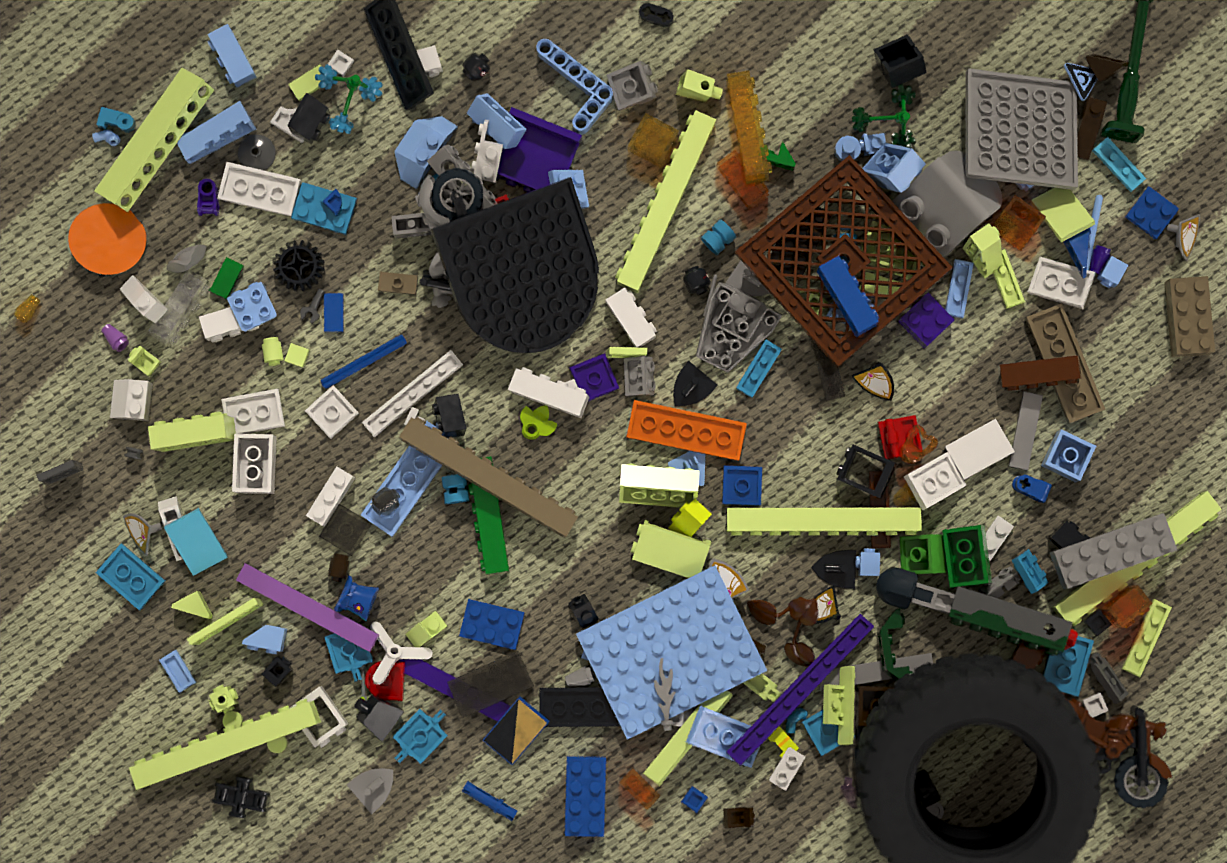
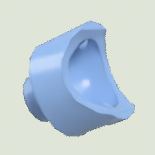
(847, 146)

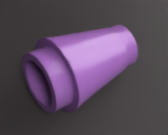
(116, 339)

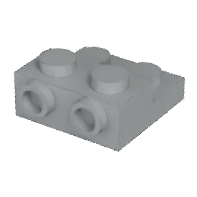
(632, 85)

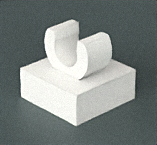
(413, 413)

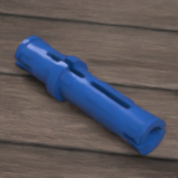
(490, 801)

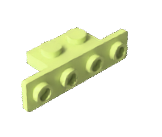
(839, 705)

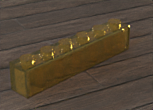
(747, 127)

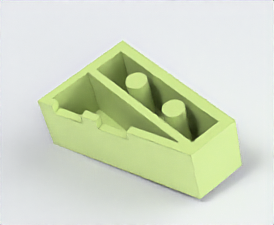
(985, 250)

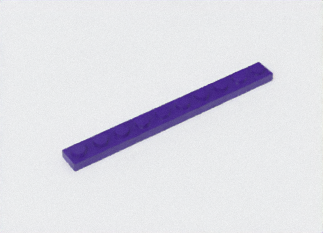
(800, 690)

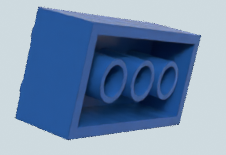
(585, 796)

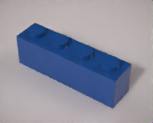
(847, 296)

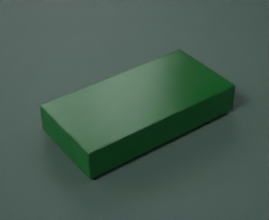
(226, 278)

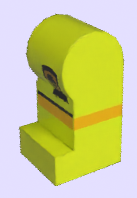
(782, 740)

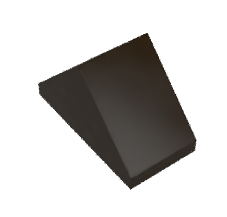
(1104, 66)

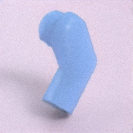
(107, 135)

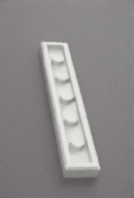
(412, 393)

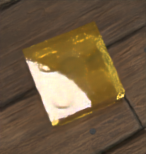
(653, 140)

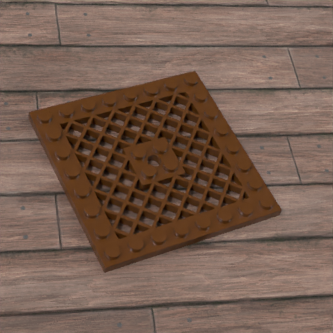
(885, 210)

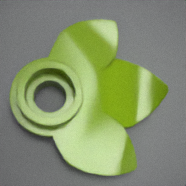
(539, 420)

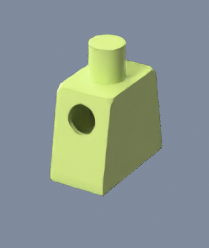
(691, 84)

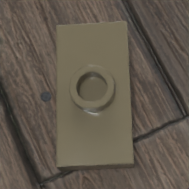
(398, 283)

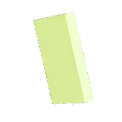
(1063, 213)

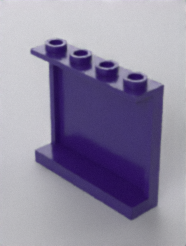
(540, 150)

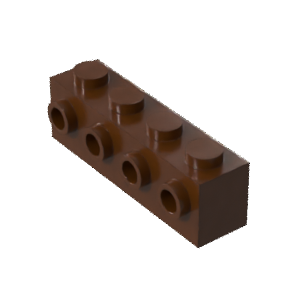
(1040, 371)

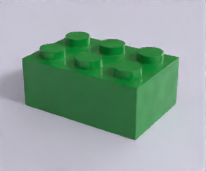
(967, 556)

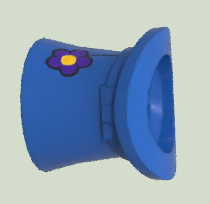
(357, 598)

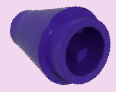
(1099, 258)

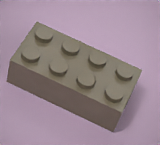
(1189, 316)

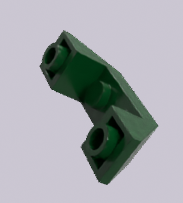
(893, 623)

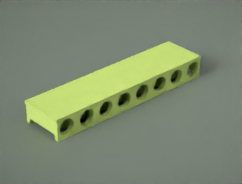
(151, 138)

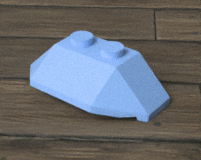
(419, 145)

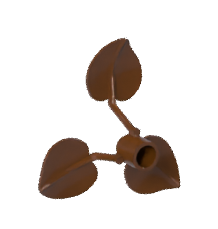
(800, 609)

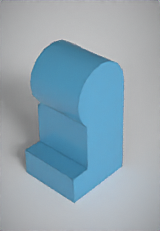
(116, 119)

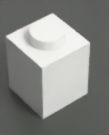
(430, 61)

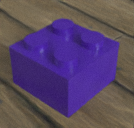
(926, 320)

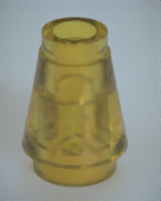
(27, 309)

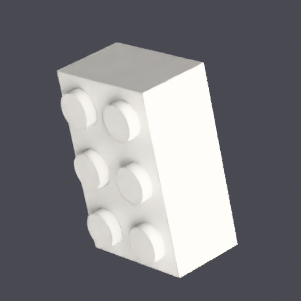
(254, 463)

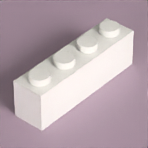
(549, 393)

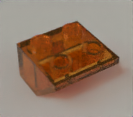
(1018, 222)

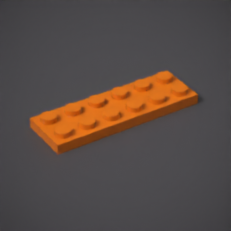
(686, 430)

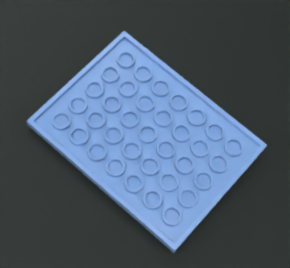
(694, 633)

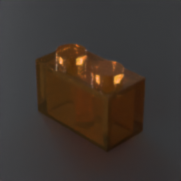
(639, 788)

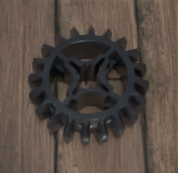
(306, 264)

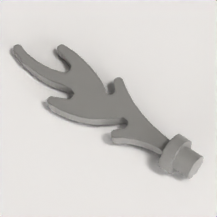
(663, 692)

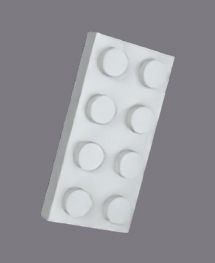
(259, 189)

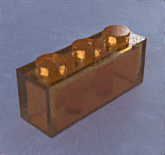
(732, 170)

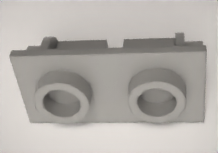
(1007, 577)

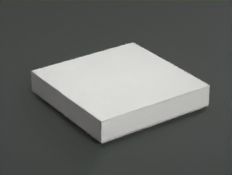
(331, 412)

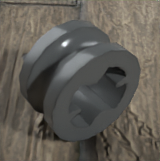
(133, 453)

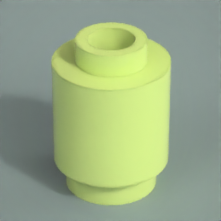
(272, 351)

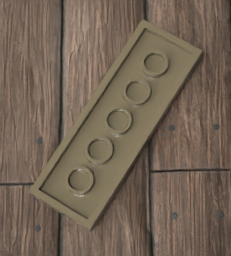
(1054, 340)

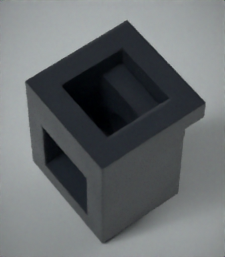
(271, 674)

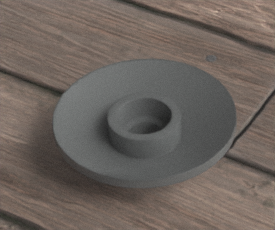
(263, 159)

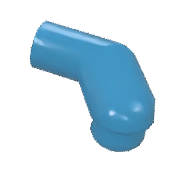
(797, 715)

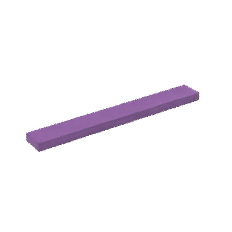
(307, 607)

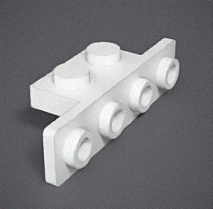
(488, 156)

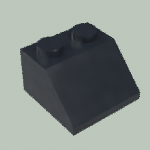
(309, 119)

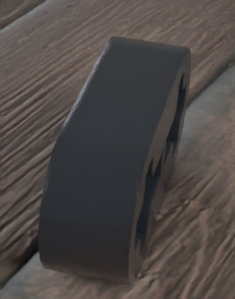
(654, 19)

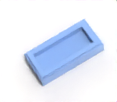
(177, 671)

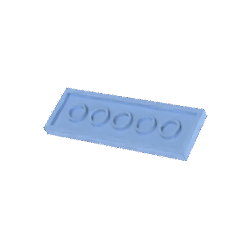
(410, 479)

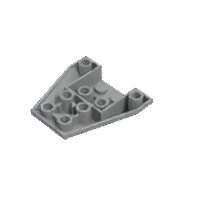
(733, 326)

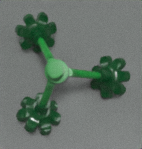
(902, 97)

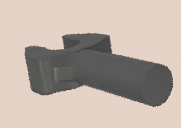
(313, 307)

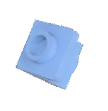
(871, 143)

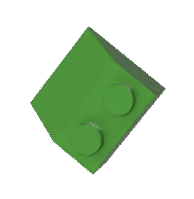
(923, 554)

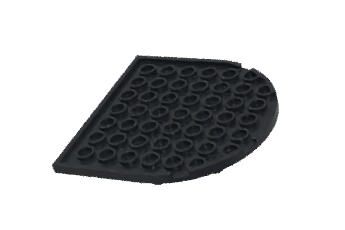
(522, 268)

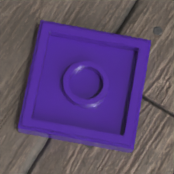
(595, 377)

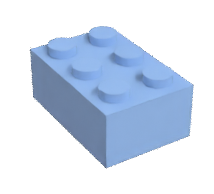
(894, 167)

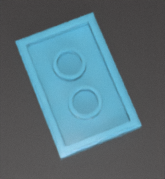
(195, 541)

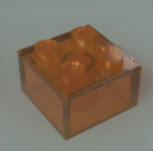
(1126, 607)

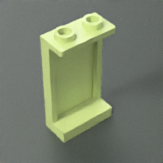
(670, 550)

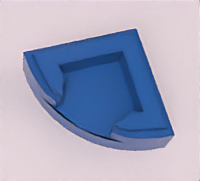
(333, 202)

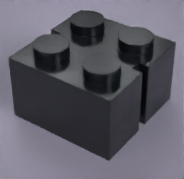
(900, 61)

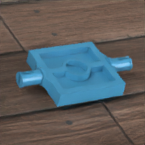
(347, 655)
(420, 736)

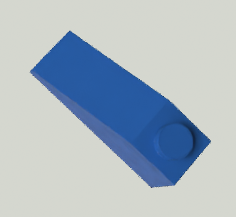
(1078, 250)

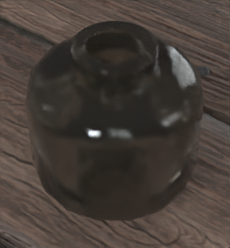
(385, 501)

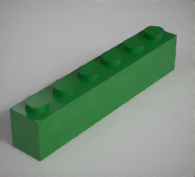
(490, 529)

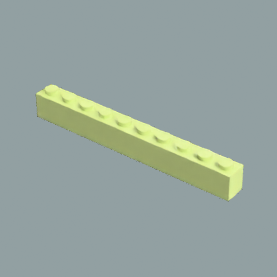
(666, 201)
(823, 520)
(1091, 593)
(226, 744)

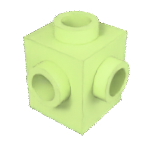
(230, 699)

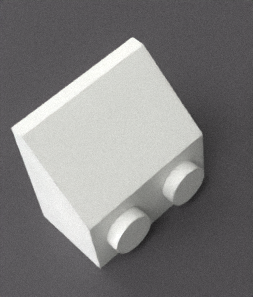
(131, 399)

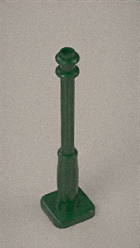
(1123, 128)

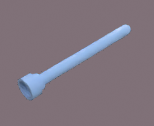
(1095, 215)

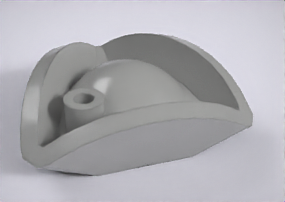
(186, 258)

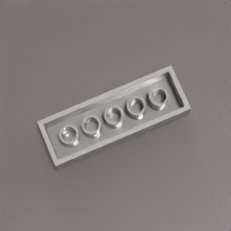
(1113, 551)

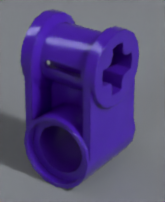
(207, 202)

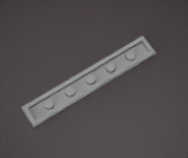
(873, 670)

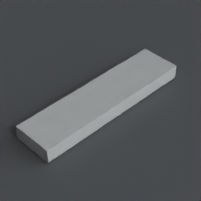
(1025, 430)

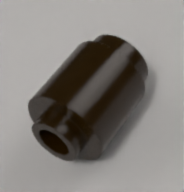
(338, 567)

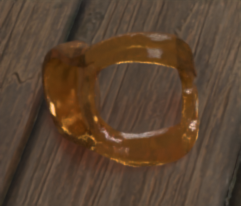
(910, 453)

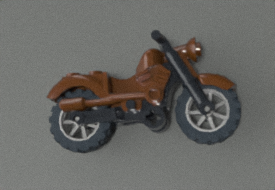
(1118, 735)

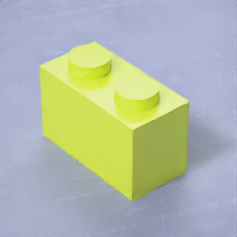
(690, 518)

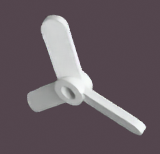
(401, 653)

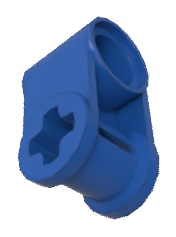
(1035, 488)

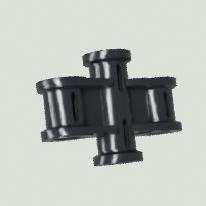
(240, 797)

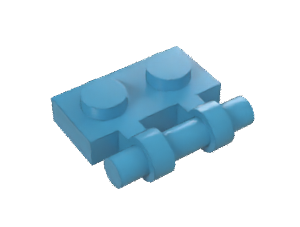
(1029, 570)

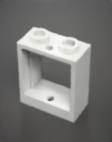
(339, 729)

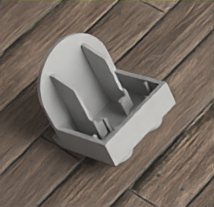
(948, 203)

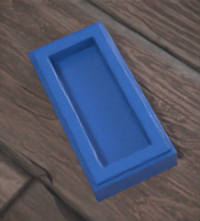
(334, 312)

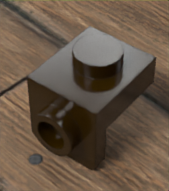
(738, 817)

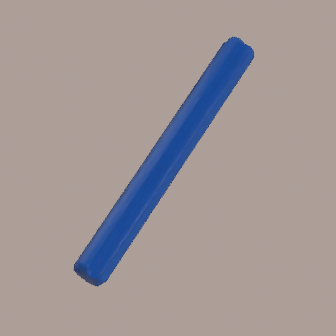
(363, 361)

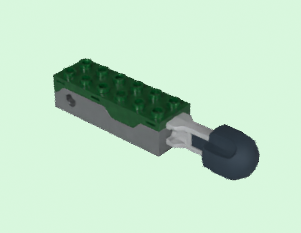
(979, 612)

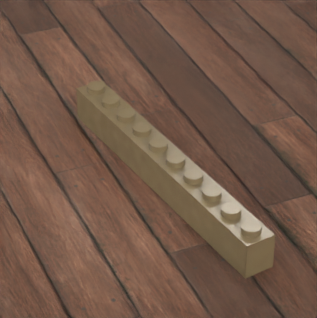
(488, 477)

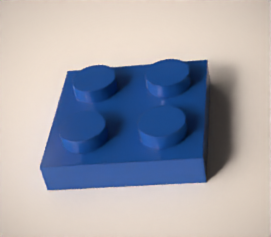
(1152, 212)
(742, 485)

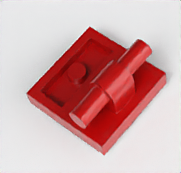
(894, 434)

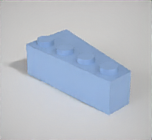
(216, 133)

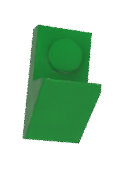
(783, 159)

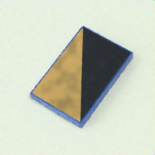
(515, 730)

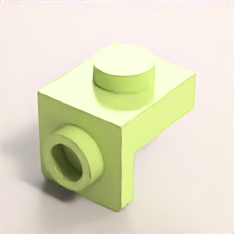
(143, 360)

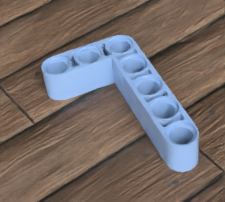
(579, 81)

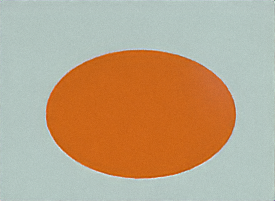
(107, 239)

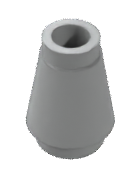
(580, 677)

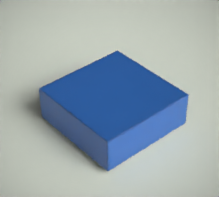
(694, 799)

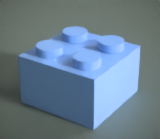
(1068, 455)

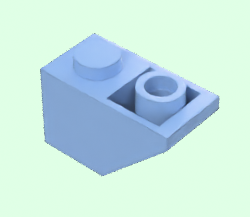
(267, 637)

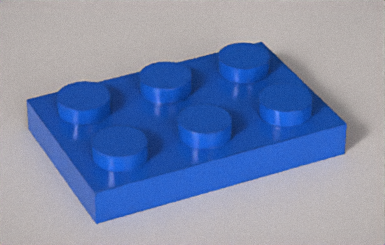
(491, 624)

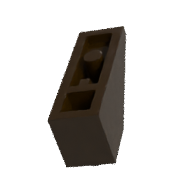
(1089, 126)

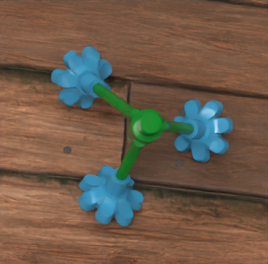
(368, 87)

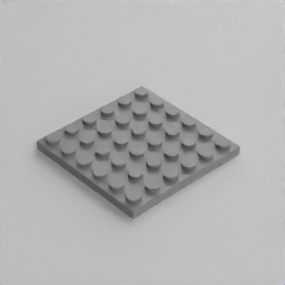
(1021, 129)

